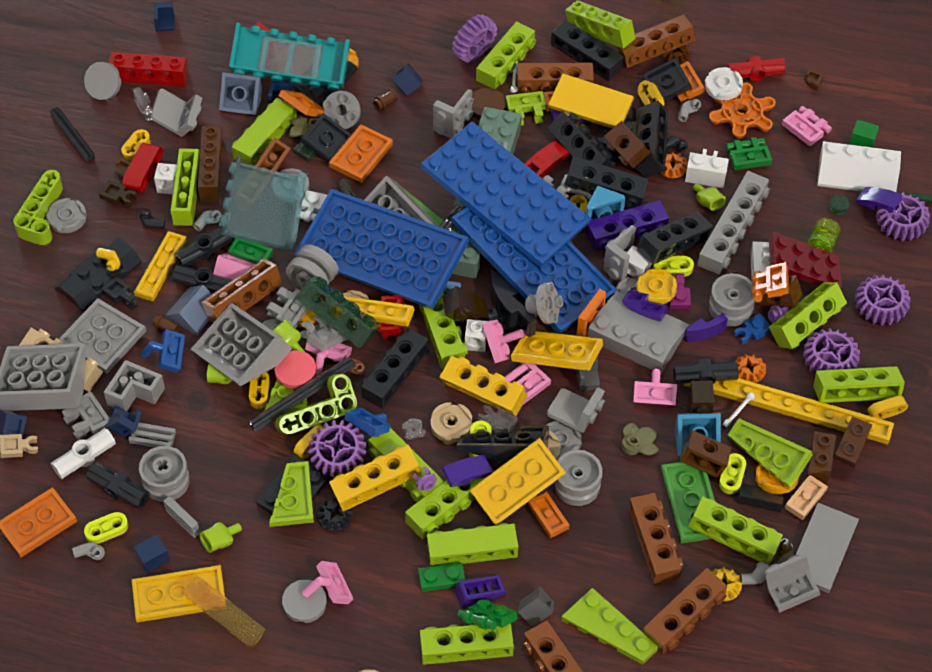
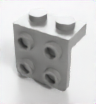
(175, 113)
(449, 119)
(616, 259)
(576, 410)
(790, 583)

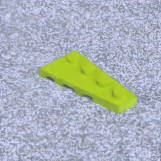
(774, 453)
(602, 620)

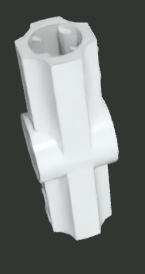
(73, 460)

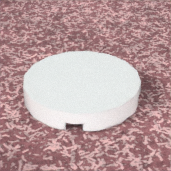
(723, 84)

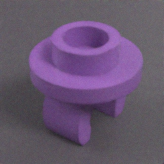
(776, 312)
(426, 482)

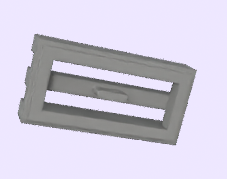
(152, 432)
(182, 517)

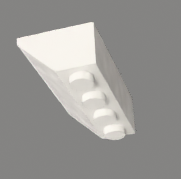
(858, 167)

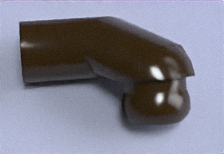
(785, 551)

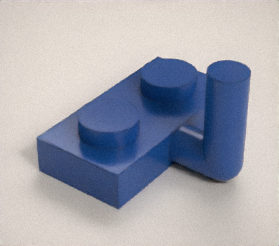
(170, 350)
(372, 424)

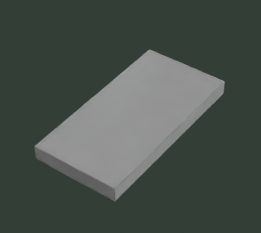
(826, 543)

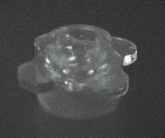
(413, 424)

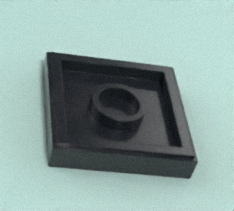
(669, 79)
(325, 137)

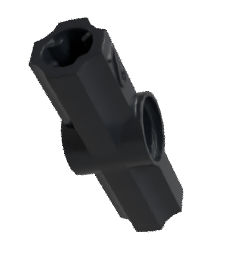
(202, 248)
(202, 276)
(705, 371)
(117, 485)

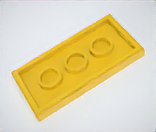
(590, 101)
(557, 350)
(517, 481)
(162, 594)

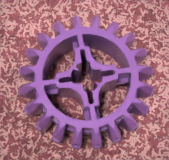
(474, 38)
(900, 222)
(887, 300)
(834, 347)
(328, 446)

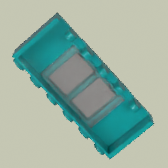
(289, 57)

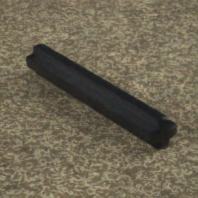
(72, 134)

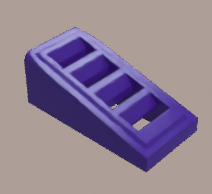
(466, 595)

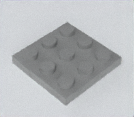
(106, 334)

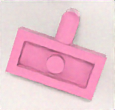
(497, 341)
(335, 353)
(654, 391)
(334, 582)

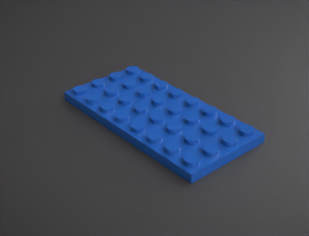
(505, 194)
(386, 248)
(568, 269)

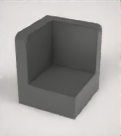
(588, 379)
(536, 606)

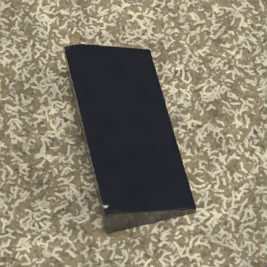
(759, 498)

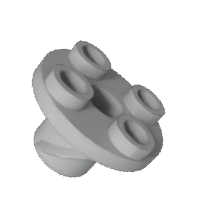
(342, 108)
(545, 303)

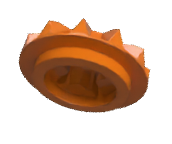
(680, 166)
(744, 373)

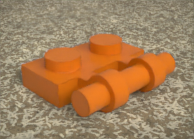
(776, 282)

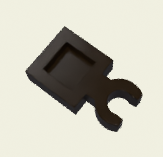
(116, 192)

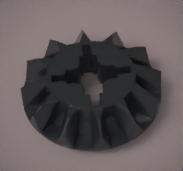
(338, 522)

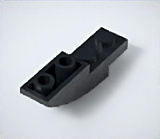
(507, 306)

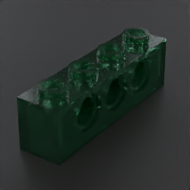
(310, 297)

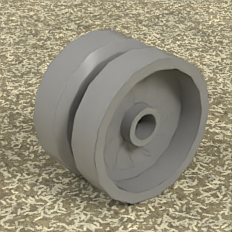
(311, 262)
(732, 297)
(164, 473)
(582, 478)

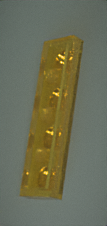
(224, 611)

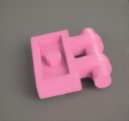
(803, 128)

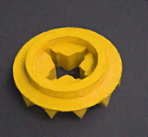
(735, 585)

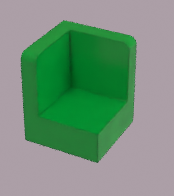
(864, 134)

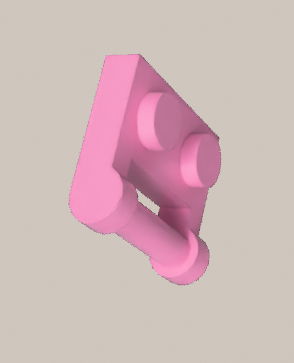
(533, 382)

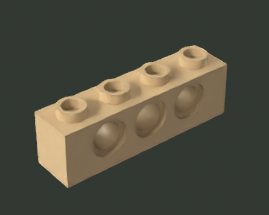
(41, 337)

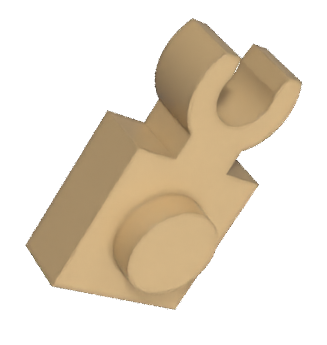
(14, 445)

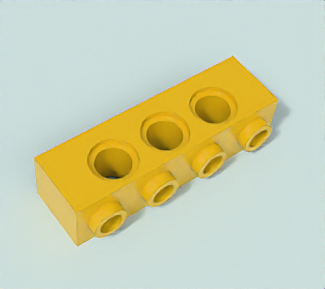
(509, 402)
(368, 487)

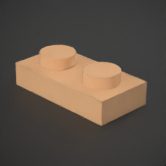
(806, 497)

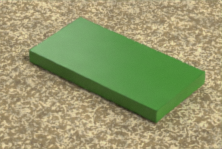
(685, 489)

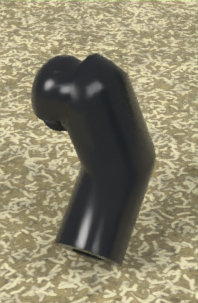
(676, 143)
(149, 222)

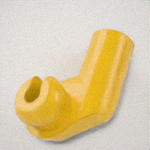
(111, 256)

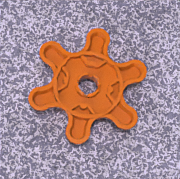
(754, 112)

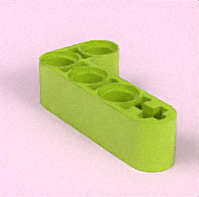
(30, 218)
(315, 409)

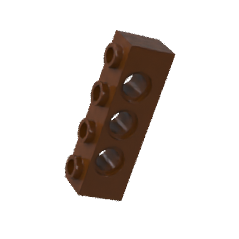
(210, 164)

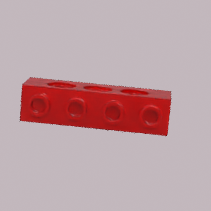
(150, 69)

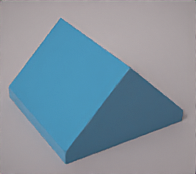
(604, 203)
(703, 423)

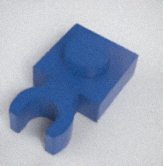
(754, 327)

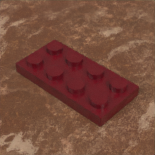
(805, 260)

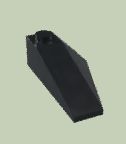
(504, 444)

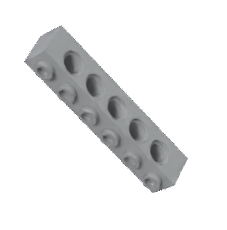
(733, 223)

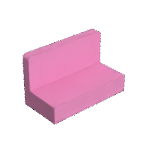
(231, 266)

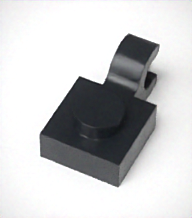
(119, 290)

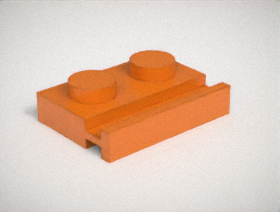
(697, 86)

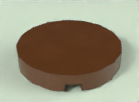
(487, 98)

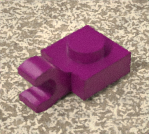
(682, 297)

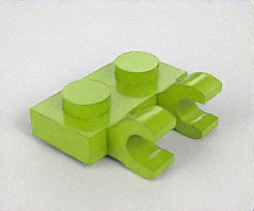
(527, 103)

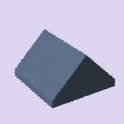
(240, 93)
(189, 310)

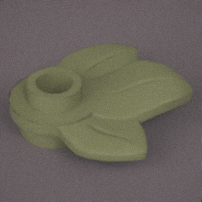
(301, 126)
(639, 440)

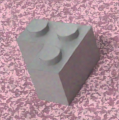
(133, 382)

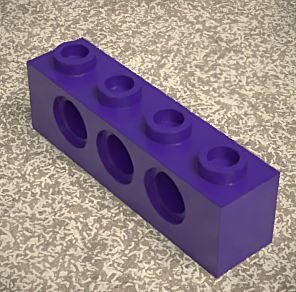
(643, 217)

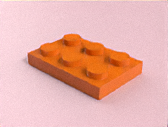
(361, 153)
(37, 522)

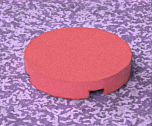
(295, 370)

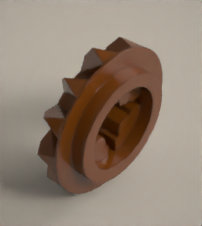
(682, 55)

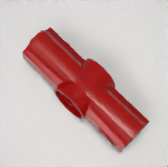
(758, 69)

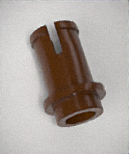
(381, 102)
(163, 323)

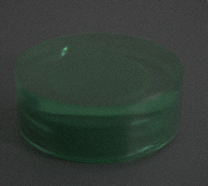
(839, 204)

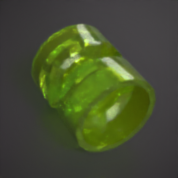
(824, 234)

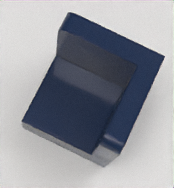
(164, 16)
(408, 79)
(276, 88)
(12, 422)
(123, 422)
(152, 553)

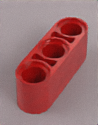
(142, 167)

